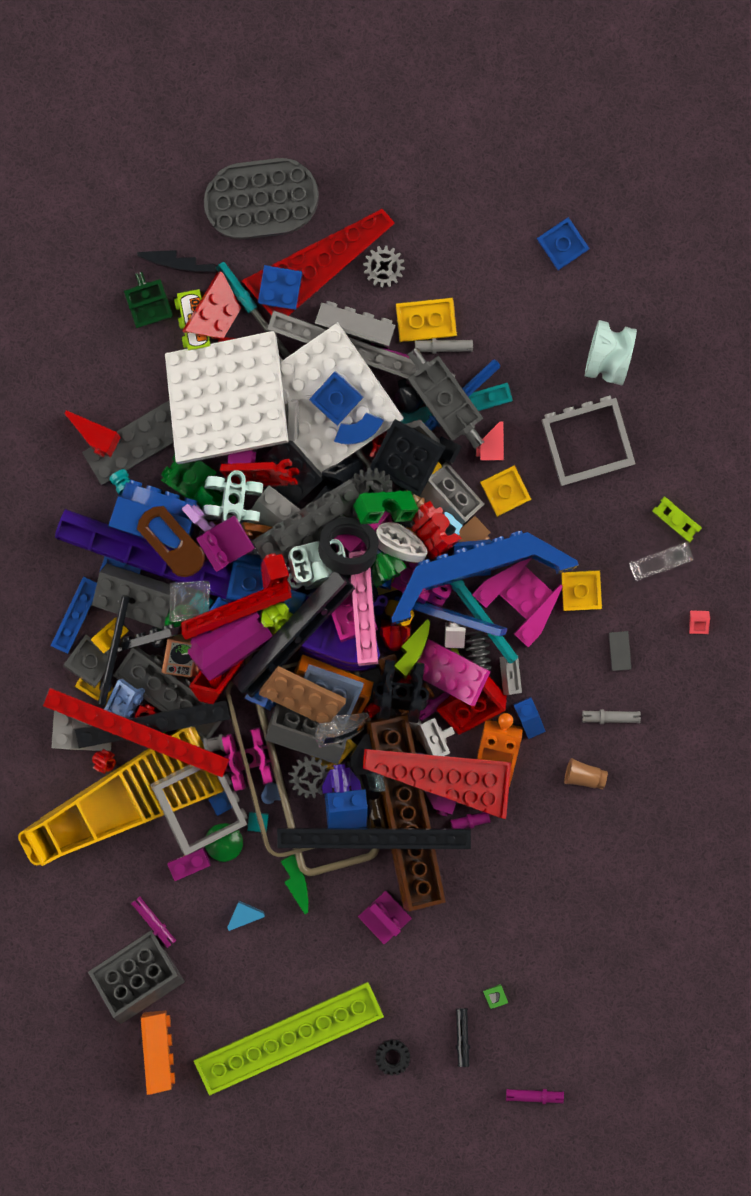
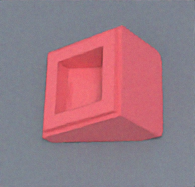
(699, 622)

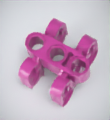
(258, 755)

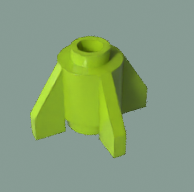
(275, 616)

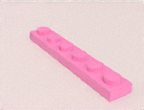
(364, 616)

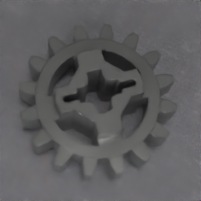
(372, 481)
(308, 768)

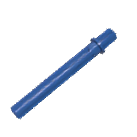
(470, 387)

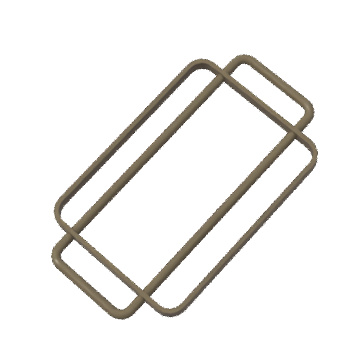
(283, 794)

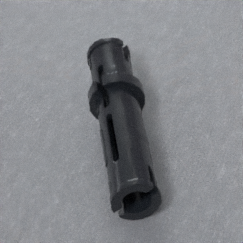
(462, 1037)

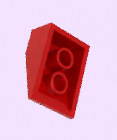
(464, 716)

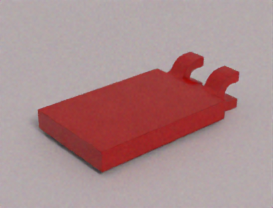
(263, 472)

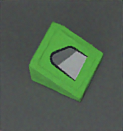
(495, 996)

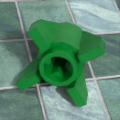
(386, 568)

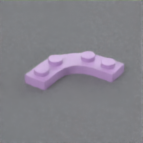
(196, 517)

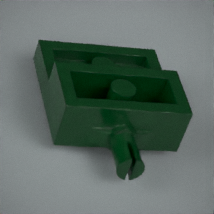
(148, 302)

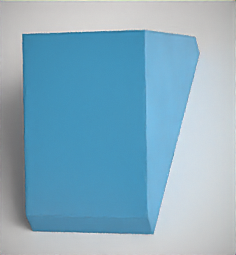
(243, 915)

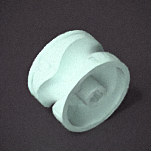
(610, 353)

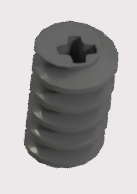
(478, 648)

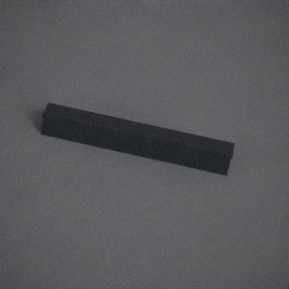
(293, 633)

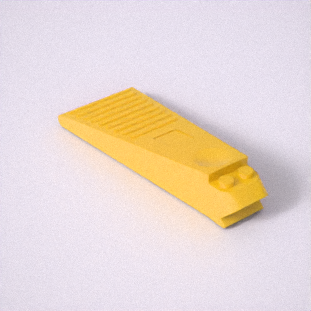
(117, 803)

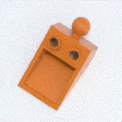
(500, 741)

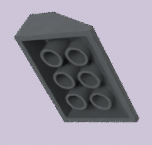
(135, 977)

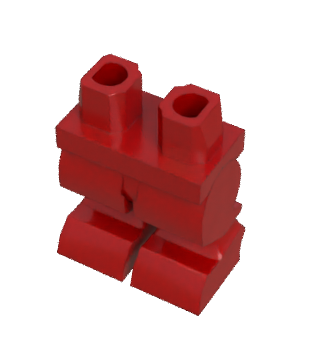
(431, 528)

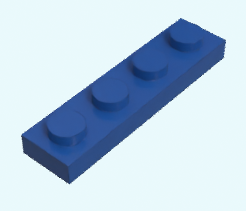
(75, 615)

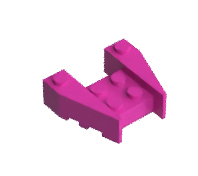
(525, 594)

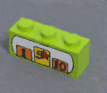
(187, 304)

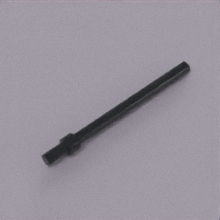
(105, 685)

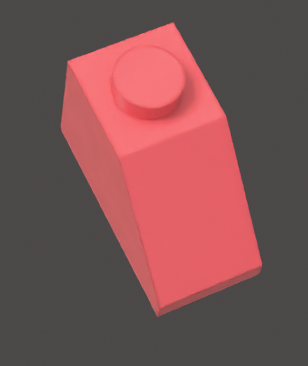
(493, 445)

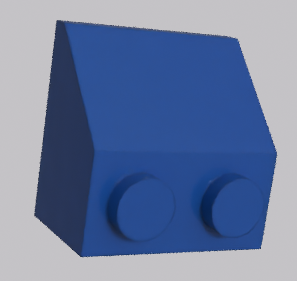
(346, 809)

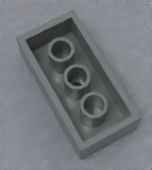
(148, 597)

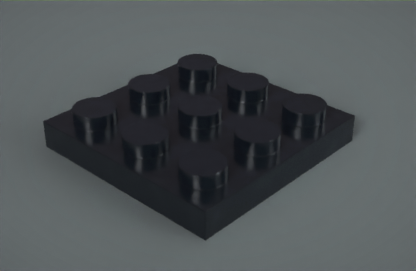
(407, 457)
(307, 478)

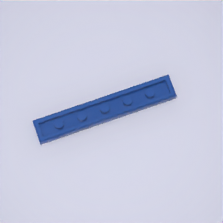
(458, 618)

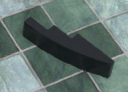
(169, 260)

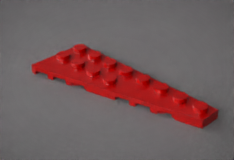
(326, 257)
(462, 780)

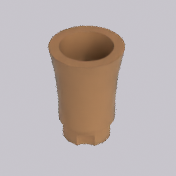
(585, 775)

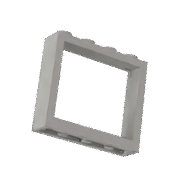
(570, 412)
(172, 821)

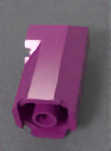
(228, 645)

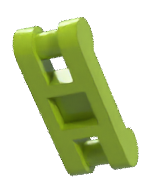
(676, 519)

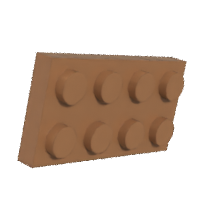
(302, 696)

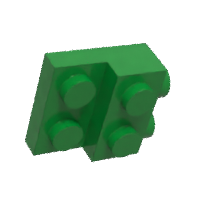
(186, 477)

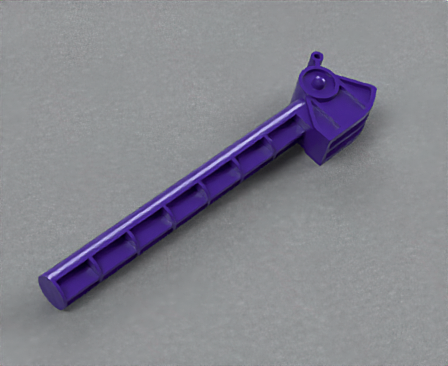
(137, 552)

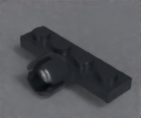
(156, 637)

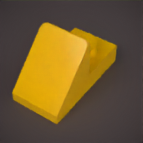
(104, 637)

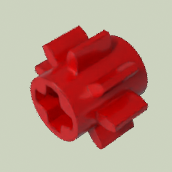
(103, 761)

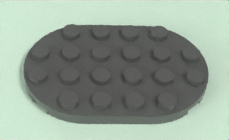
(261, 198)

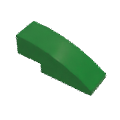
(296, 882)

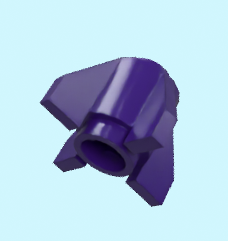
(340, 779)

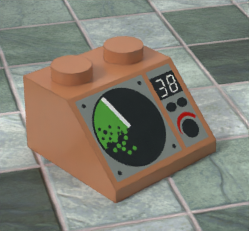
(177, 659)

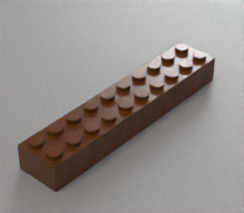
(406, 808)

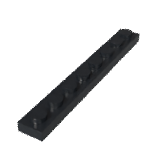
(160, 721)

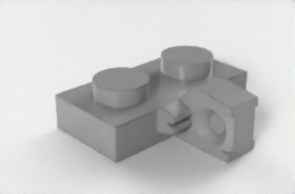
(434, 737)

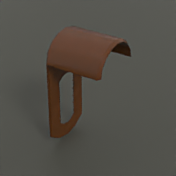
(187, 557)

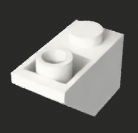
(454, 635)

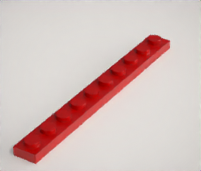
(136, 732)

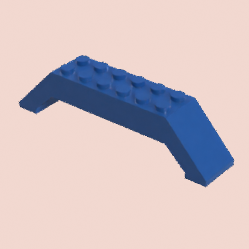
(478, 561)

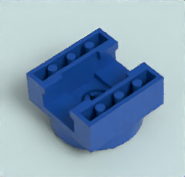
(137, 500)

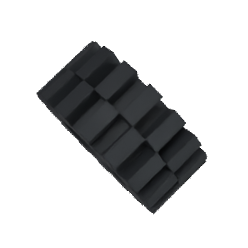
(392, 1068)

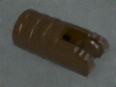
(375, 811)

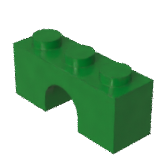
(372, 506)

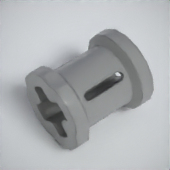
(213, 744)

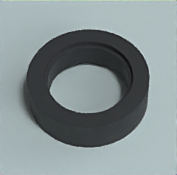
(344, 565)

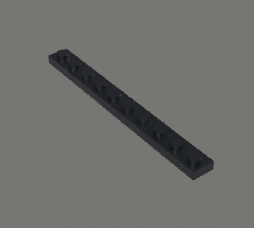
(374, 838)

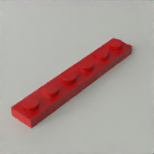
(236, 610)

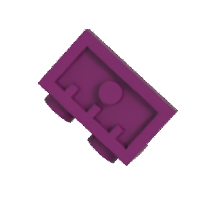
(225, 543)

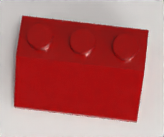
(209, 691)

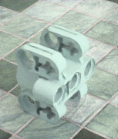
(214, 512)
(308, 567)

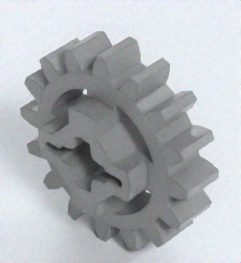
(378, 259)

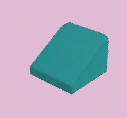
(253, 822)

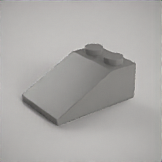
(65, 736)

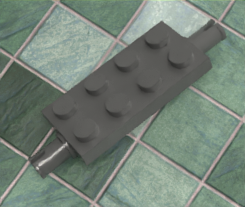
(445, 398)

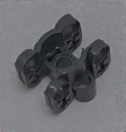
(414, 695)

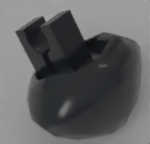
(406, 398)

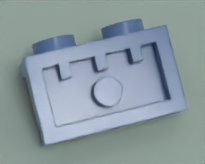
(124, 699)

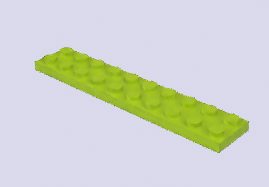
(288, 1038)

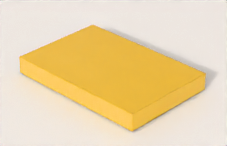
(426, 319)

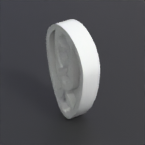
(410, 545)

